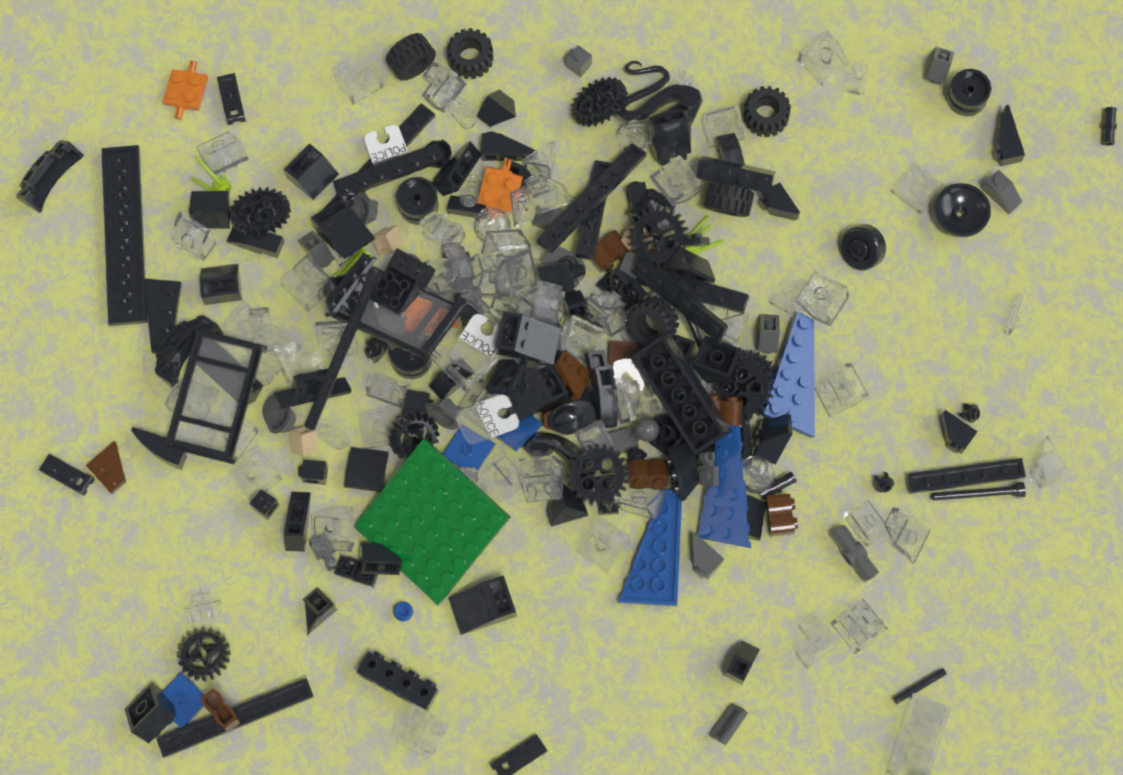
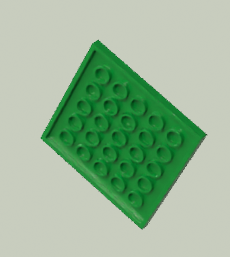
(433, 521)

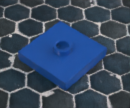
(517, 437)
(466, 454)
(185, 699)

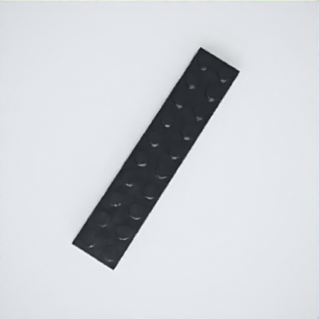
(124, 235)

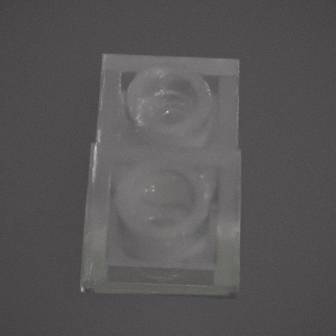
(459, 261)
(607, 300)

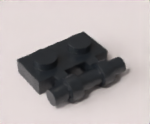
(503, 377)

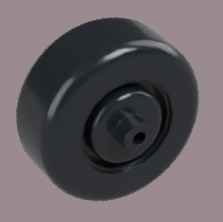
(863, 247)

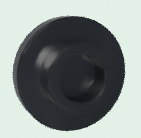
(973, 413)
(884, 484)

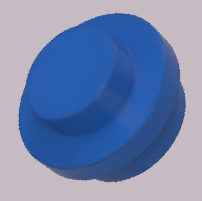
(403, 611)

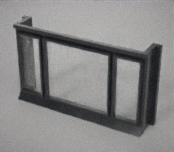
(416, 330)
(214, 396)

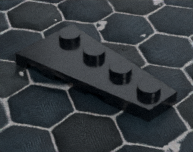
(162, 308)

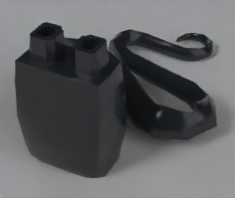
(672, 128)

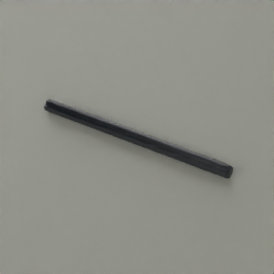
(342, 349)

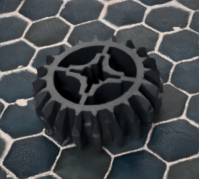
(419, 422)
(195, 657)

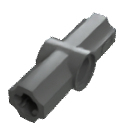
(854, 553)

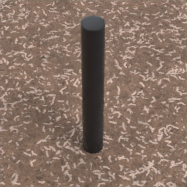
(919, 686)

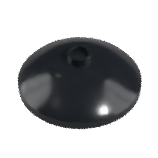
(966, 200)

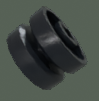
(969, 92)
(417, 199)
(408, 366)

